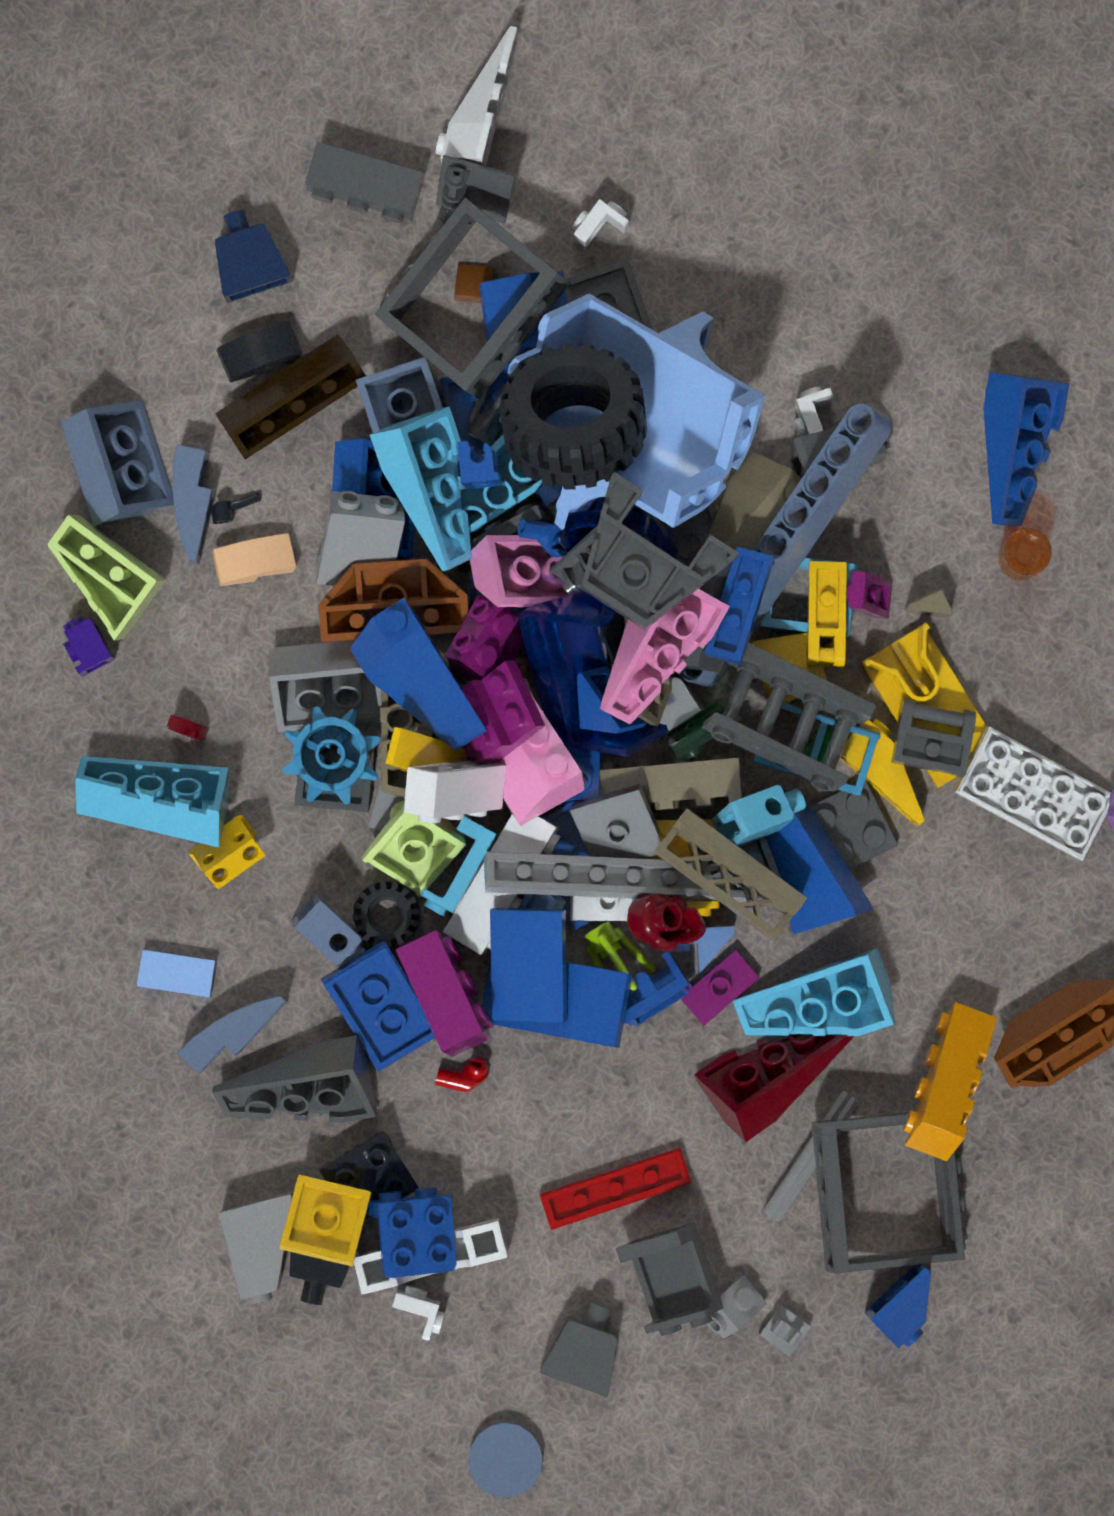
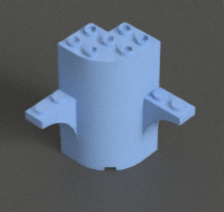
(694, 410)

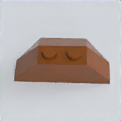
(375, 586)
(1058, 1034)

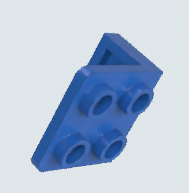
(415, 1232)

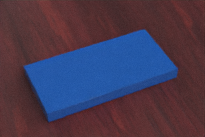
(594, 1006)

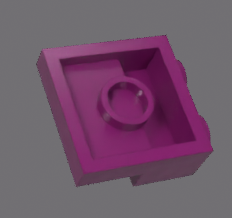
(485, 640)
(505, 711)

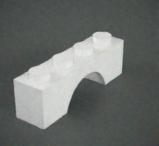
(473, 1246)

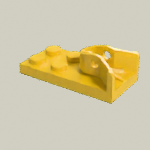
(919, 671)

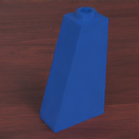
(817, 871)

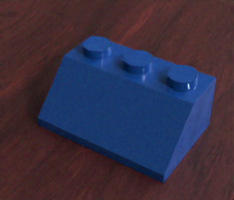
(359, 471)

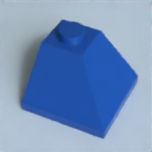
(903, 1307)

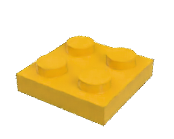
(325, 1220)

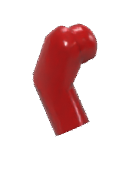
(466, 1078)

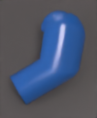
(545, 533)

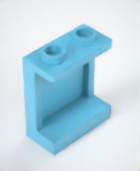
(483, 843)

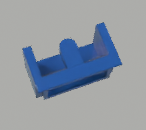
(656, 992)

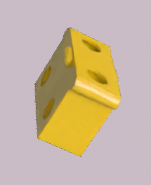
(231, 854)

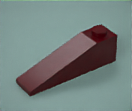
(764, 1083)

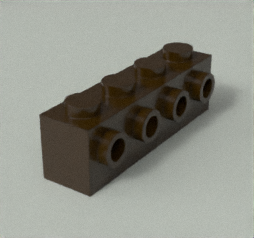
(291, 396)

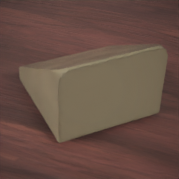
(931, 604)

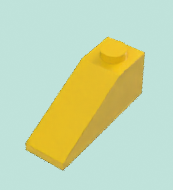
(885, 777)

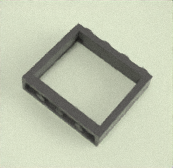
(510, 333)
(831, 1206)

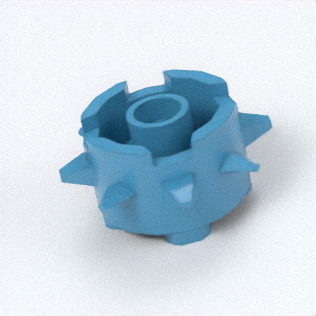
(311, 764)

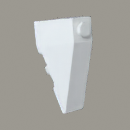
(475, 121)

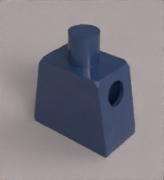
(248, 259)

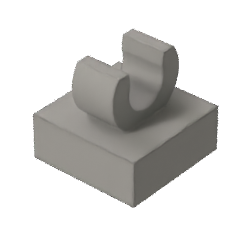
(784, 1330)

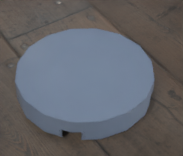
(505, 1459)

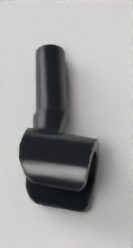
(222, 510)

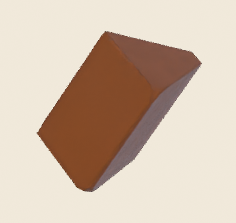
(468, 282)

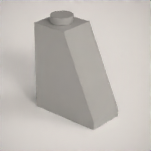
(253, 1245)

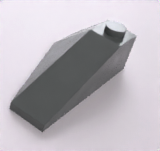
(320, 1079)

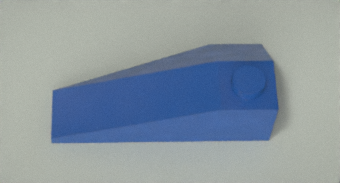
(1017, 425)
(410, 669)

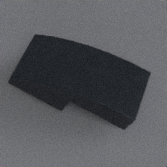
(259, 349)

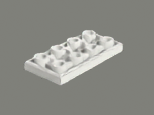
(1034, 793)

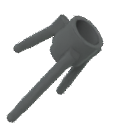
(485, 426)

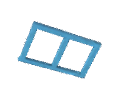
(824, 722)

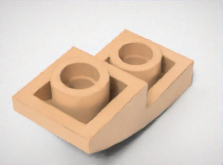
(254, 558)

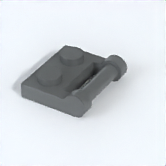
(929, 748)

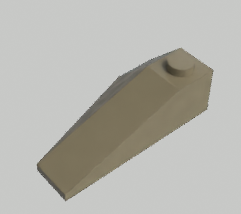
(752, 501)

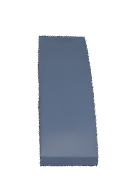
(191, 500)
(230, 1032)

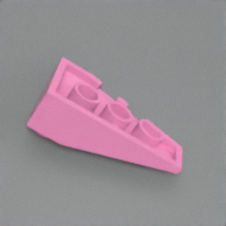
(653, 654)

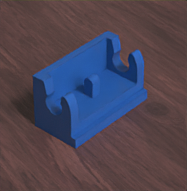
(480, 474)

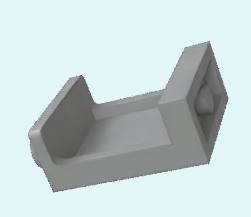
(357, 532)

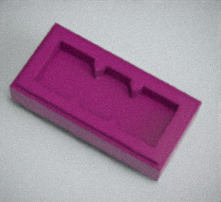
(719, 987)

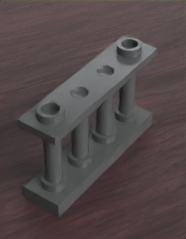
(816, 696)

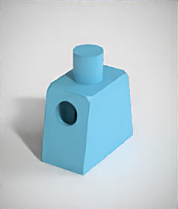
(758, 815)

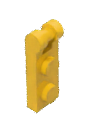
(826, 612)

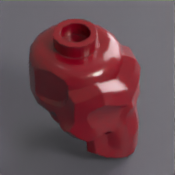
(664, 921)

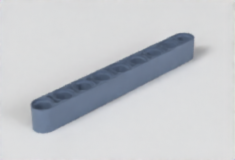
(819, 506)

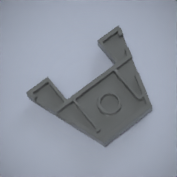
(636, 574)

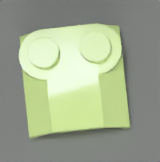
(413, 849)

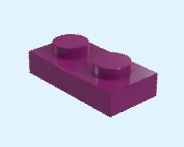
(869, 594)

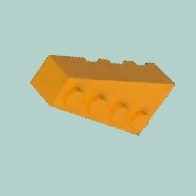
(953, 1075)

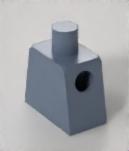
(319, 922)

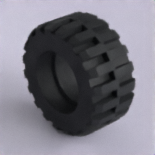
(571, 379)

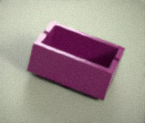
(445, 993)

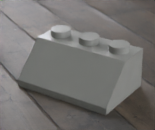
(320, 677)

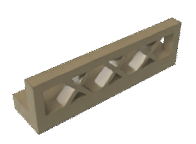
(739, 865)

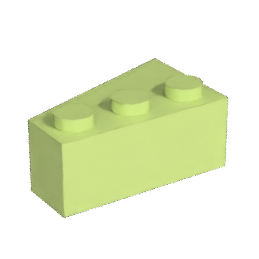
(107, 574)

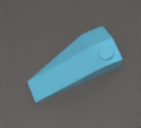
(424, 473)
(835, 999)

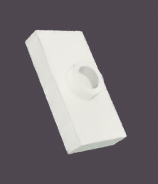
(599, 908)

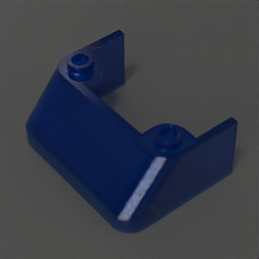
(560, 644)

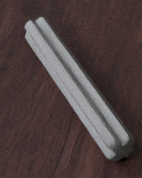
(805, 1163)

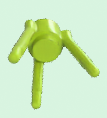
(605, 941)

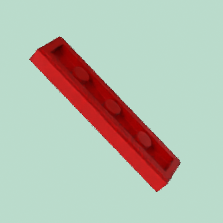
(615, 1188)

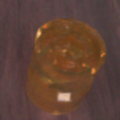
(1024, 554)

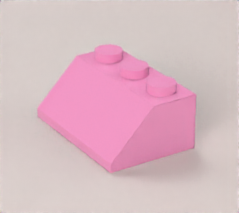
(514, 571)
(540, 774)

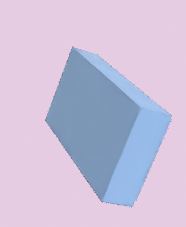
(176, 973)

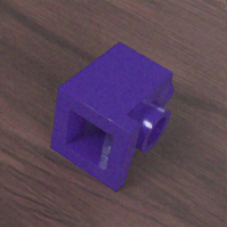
(86, 645)

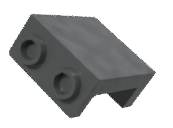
(674, 1278)

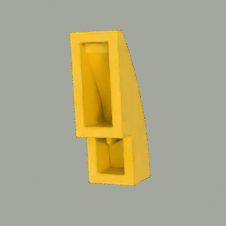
(415, 749)

